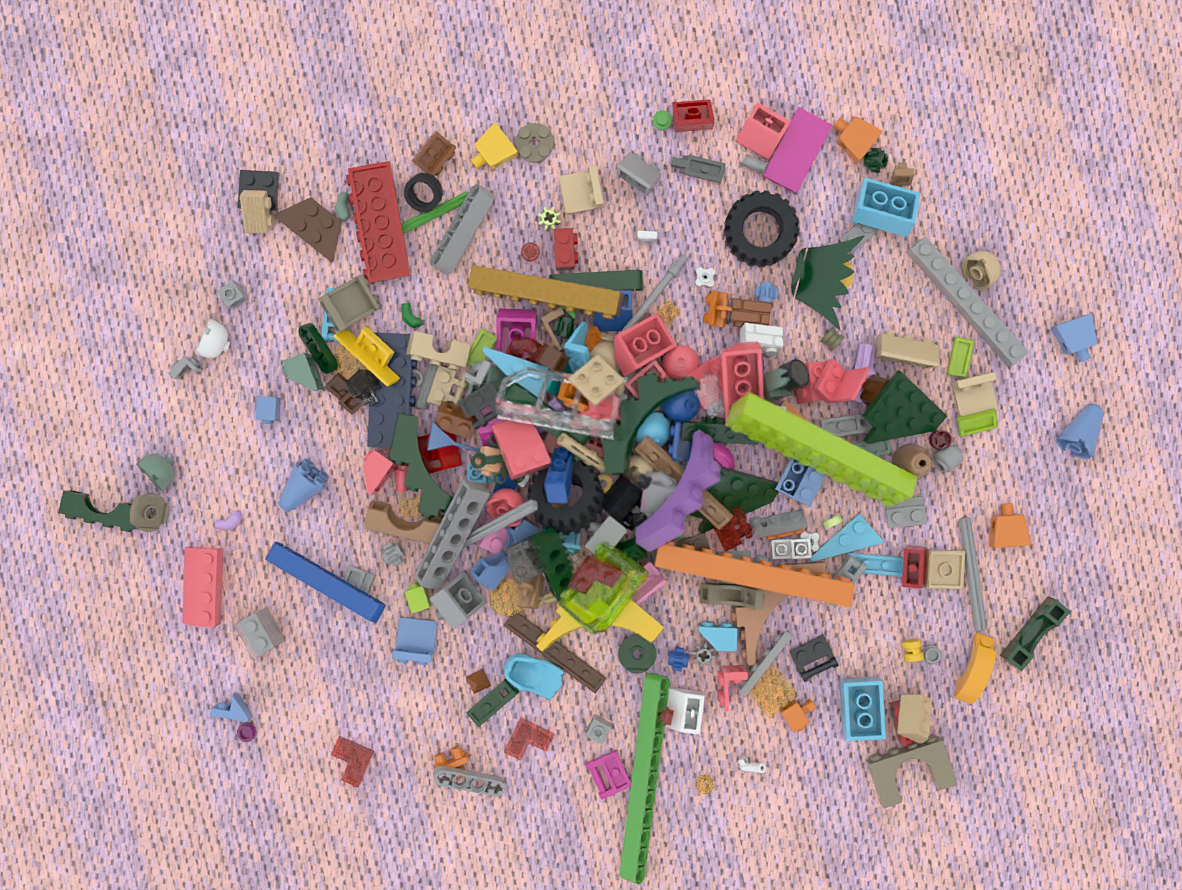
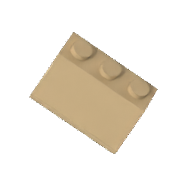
(907, 350)

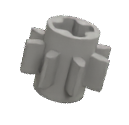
(393, 553)
(700, 649)

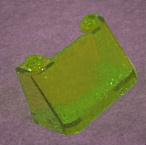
(602, 603)

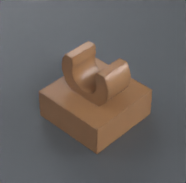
(901, 175)

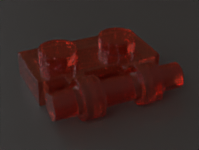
(728, 535)

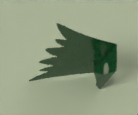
(821, 277)

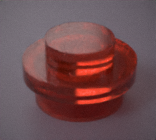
(530, 251)
(666, 716)

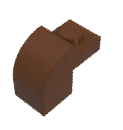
(552, 358)

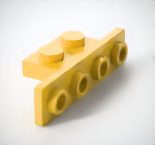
(370, 352)

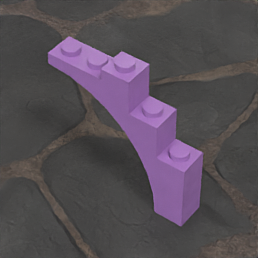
(686, 498)

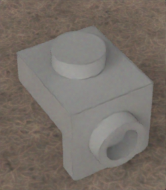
(181, 366)

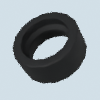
(411, 198)

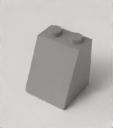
(259, 632)

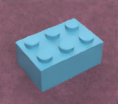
(886, 207)
(862, 708)

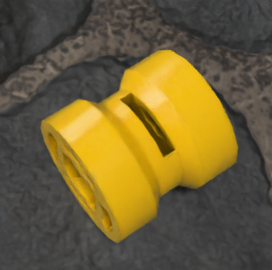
(912, 650)

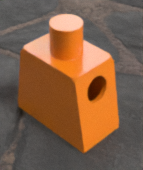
(856, 137)
(1008, 529)

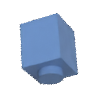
(268, 409)

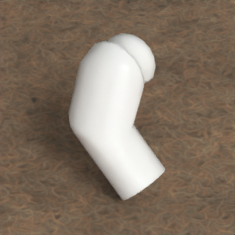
(744, 765)

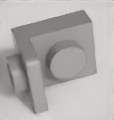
(481, 370)

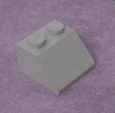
(638, 173)

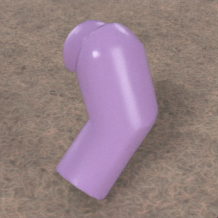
(231, 523)

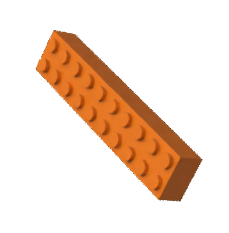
(756, 575)

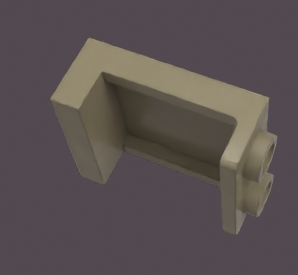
(349, 303)

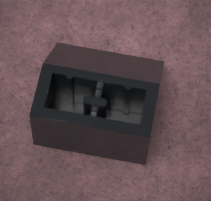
(623, 501)

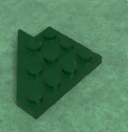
(901, 411)
(739, 490)

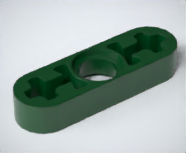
(311, 337)

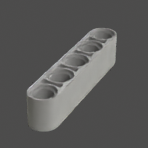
(462, 229)

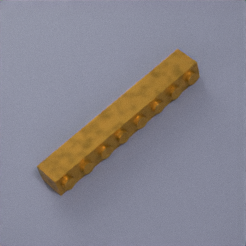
(545, 290)

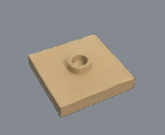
(944, 569)

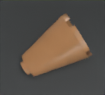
(912, 459)

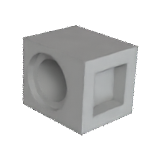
(232, 294)
(598, 729)

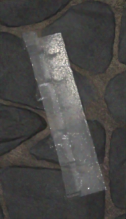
(553, 419)

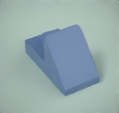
(237, 711)

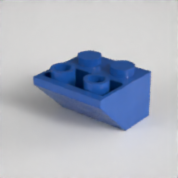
(616, 323)

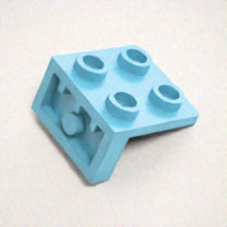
(576, 349)

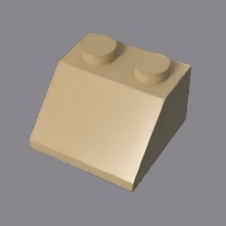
(915, 717)

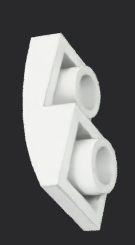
(791, 548)

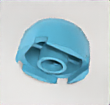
(656, 427)

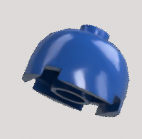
(682, 407)

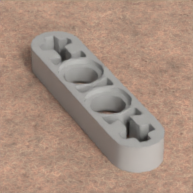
(467, 784)

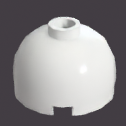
(213, 340)

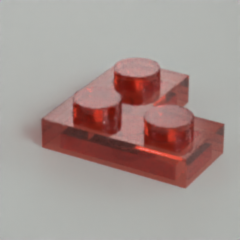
(591, 571)
(525, 734)
(357, 758)

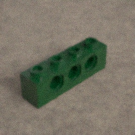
(553, 560)

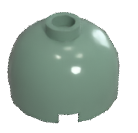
(158, 469)

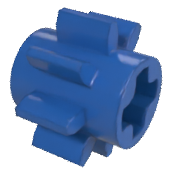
(678, 659)

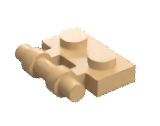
(443, 385)

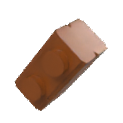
(749, 312)

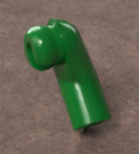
(409, 318)

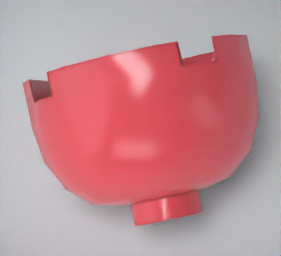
(680, 362)
(504, 501)

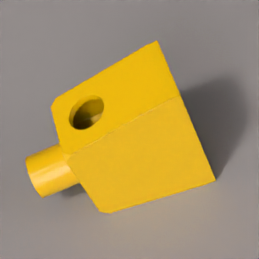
(493, 149)

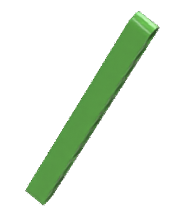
(644, 778)

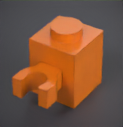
(795, 714)

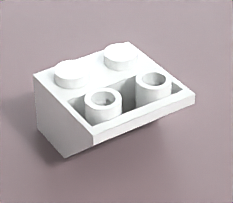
(687, 709)

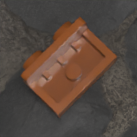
(434, 154)

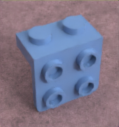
(415, 641)

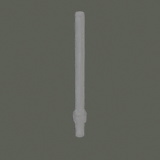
(672, 272)

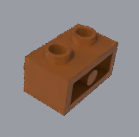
(453, 420)

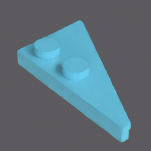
(510, 364)
(853, 536)

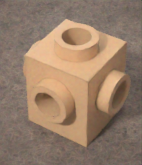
(489, 469)

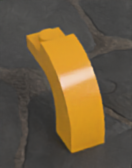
(978, 671)

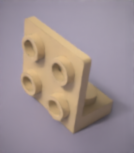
(581, 191)
(597, 380)
(975, 394)

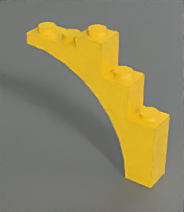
(631, 618)

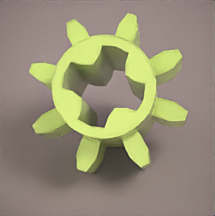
(552, 214)

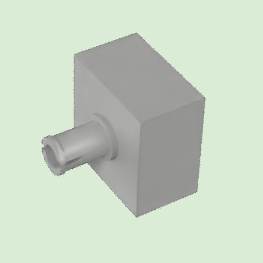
(608, 531)
(458, 601)

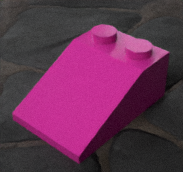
(513, 324)

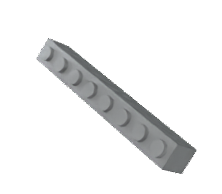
(967, 302)

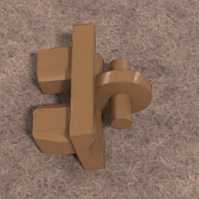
(530, 592)

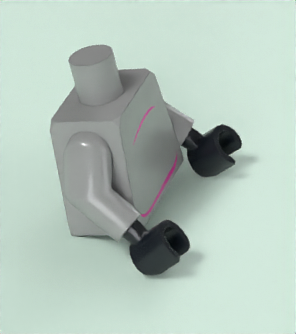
(656, 491)

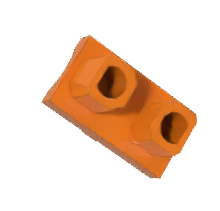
(717, 309)
(459, 758)

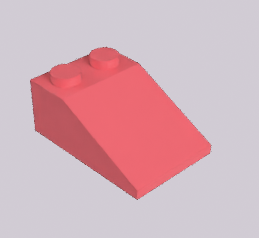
(520, 448)

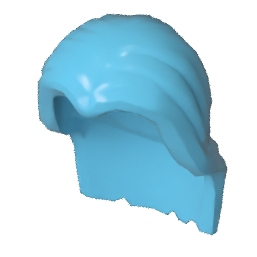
(533, 675)

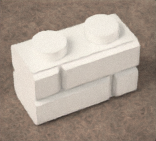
(769, 337)

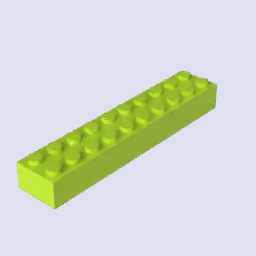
(820, 450)

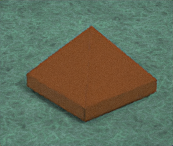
(478, 681)

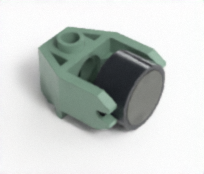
(784, 380)

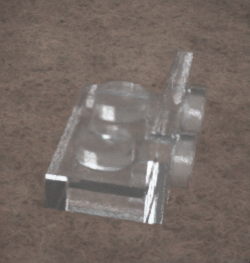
(710, 395)

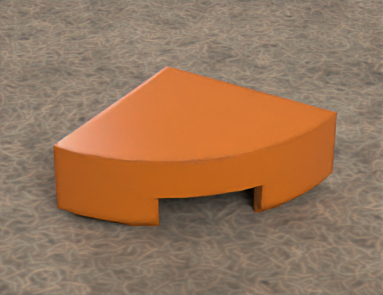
(592, 338)

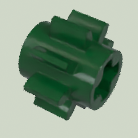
(876, 160)
(565, 327)

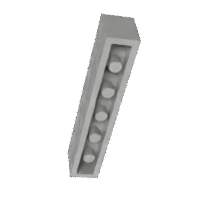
(451, 534)

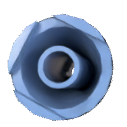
(1082, 432)

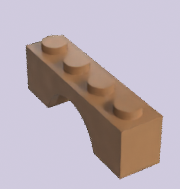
(383, 519)

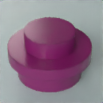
(246, 732)

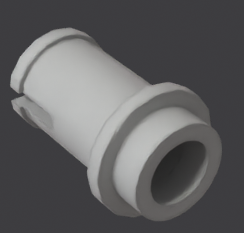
(754, 164)

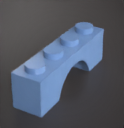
(493, 569)

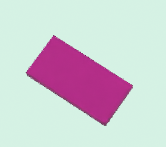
(797, 150)

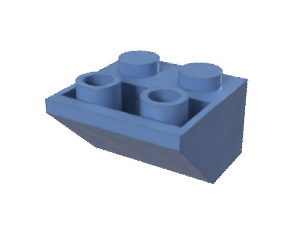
(800, 482)

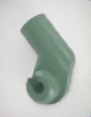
(341, 207)

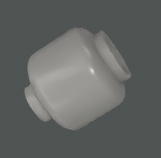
(948, 459)

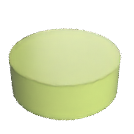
(832, 522)

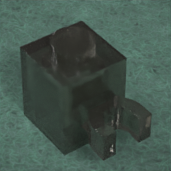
(363, 385)

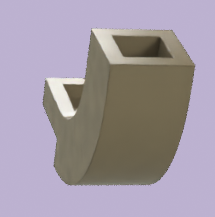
(731, 595)

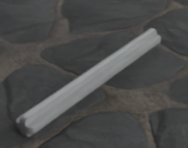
(501, 521)
(972, 574)

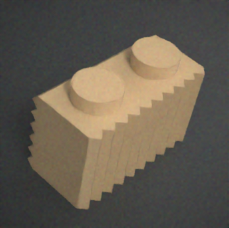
(256, 211)

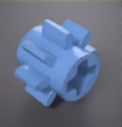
(766, 292)

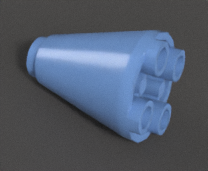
(302, 485)

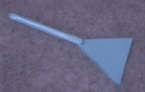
(440, 439)

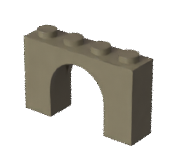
(884, 768)

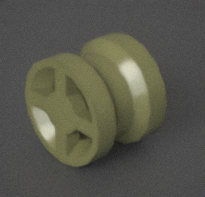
(832, 339)

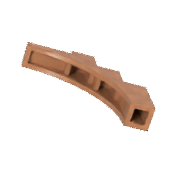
(753, 620)

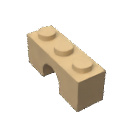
(421, 348)

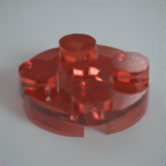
(524, 345)

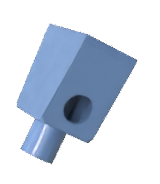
(1076, 336)

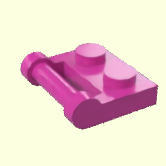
(614, 771)

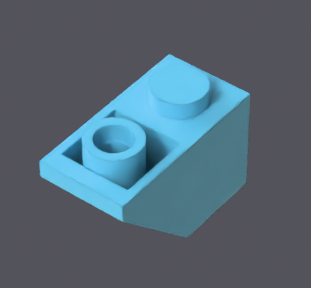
(721, 637)

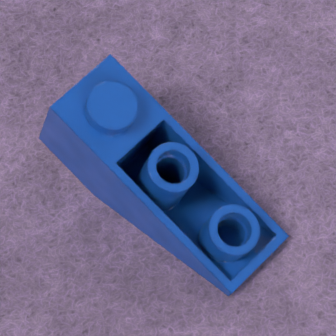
(559, 476)

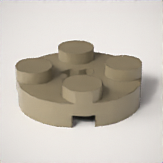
(541, 134)
(139, 508)

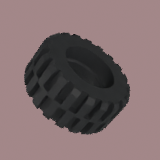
(769, 204)
(574, 517)

